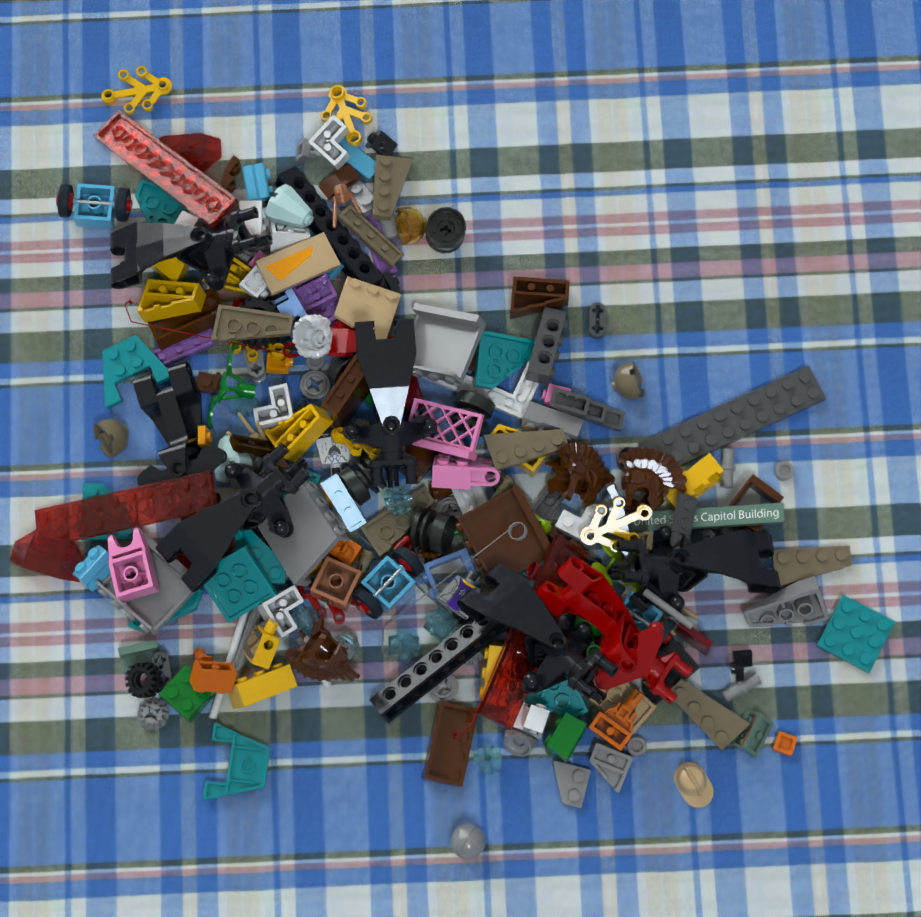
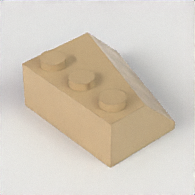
(367, 303)

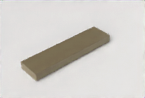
(370, 236)

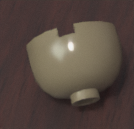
(628, 381)
(112, 436)

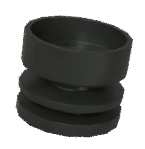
(449, 220)
(474, 403)
(360, 481)
(433, 530)

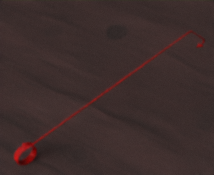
(287, 355)
(533, 578)

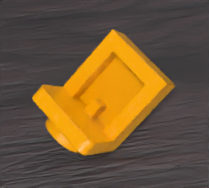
(278, 366)
(204, 437)

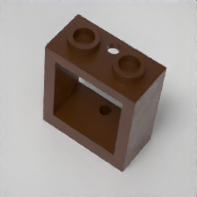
(763, 490)

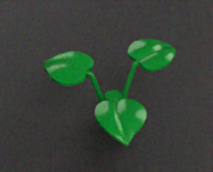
(242, 389)

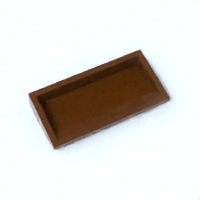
(190, 323)
(447, 757)

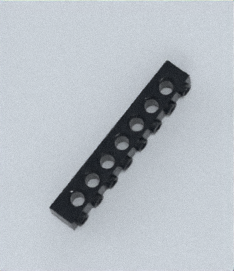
(340, 234)
(435, 667)

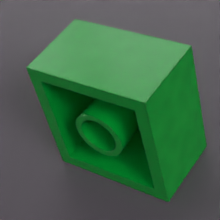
(183, 698)
(565, 738)

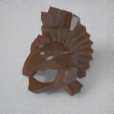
(579, 472)
(651, 473)
(321, 656)

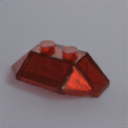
(196, 148)
(47, 554)

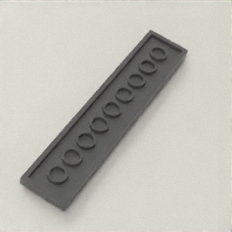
(739, 417)

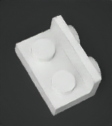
(254, 284)
(470, 498)

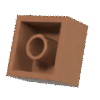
(336, 583)

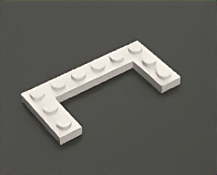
(508, 403)

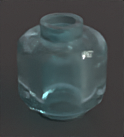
(305, 618)

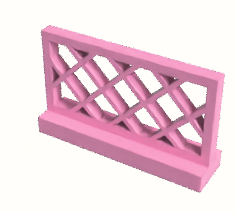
(443, 445)

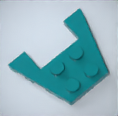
(126, 361)
(246, 765)

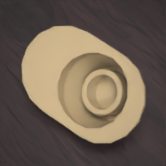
(693, 784)

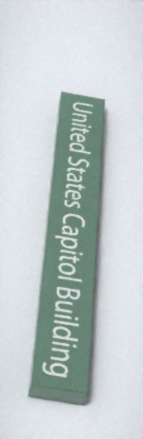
(717, 517)

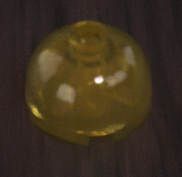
(410, 225)

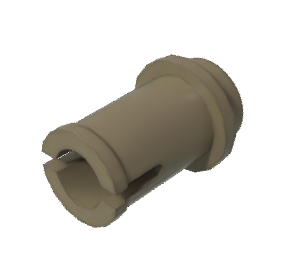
(365, 561)

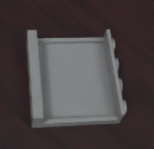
(445, 342)
(313, 535)
(157, 608)

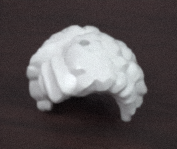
(312, 336)

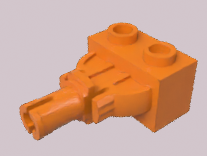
(346, 552)
(211, 675)
(615, 725)

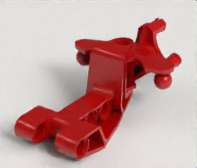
(621, 641)

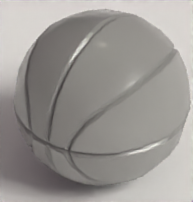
(468, 841)

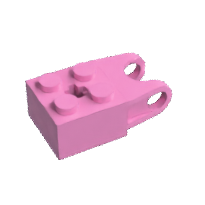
(462, 473)
(132, 560)

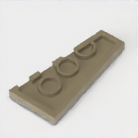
(809, 562)
(713, 718)

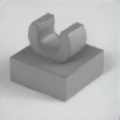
(303, 151)

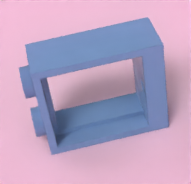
(427, 576)

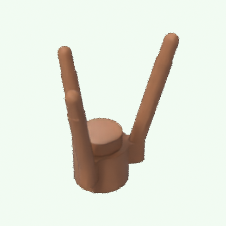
(342, 196)

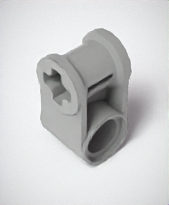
(253, 366)

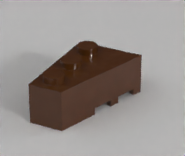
(534, 294)

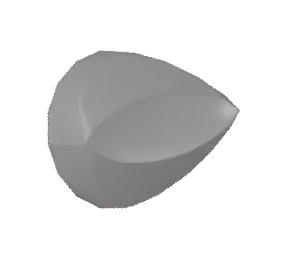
(518, 742)

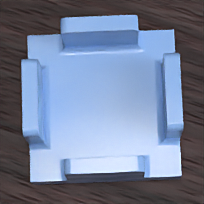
(290, 305)

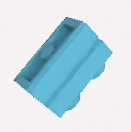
(256, 182)
(93, 568)

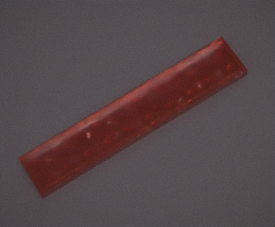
(166, 169)
(129, 507)
(505, 691)

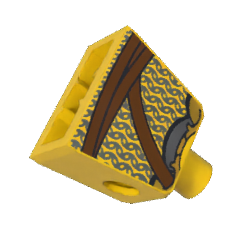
(262, 644)

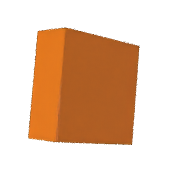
(785, 743)

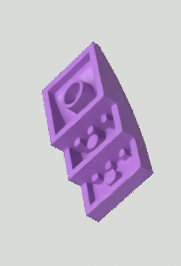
(318, 297)

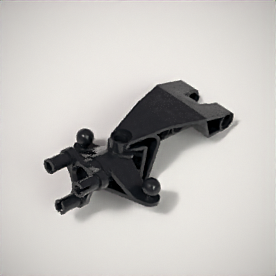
(198, 247)
(388, 373)
(177, 417)
(210, 532)
(681, 569)
(555, 656)

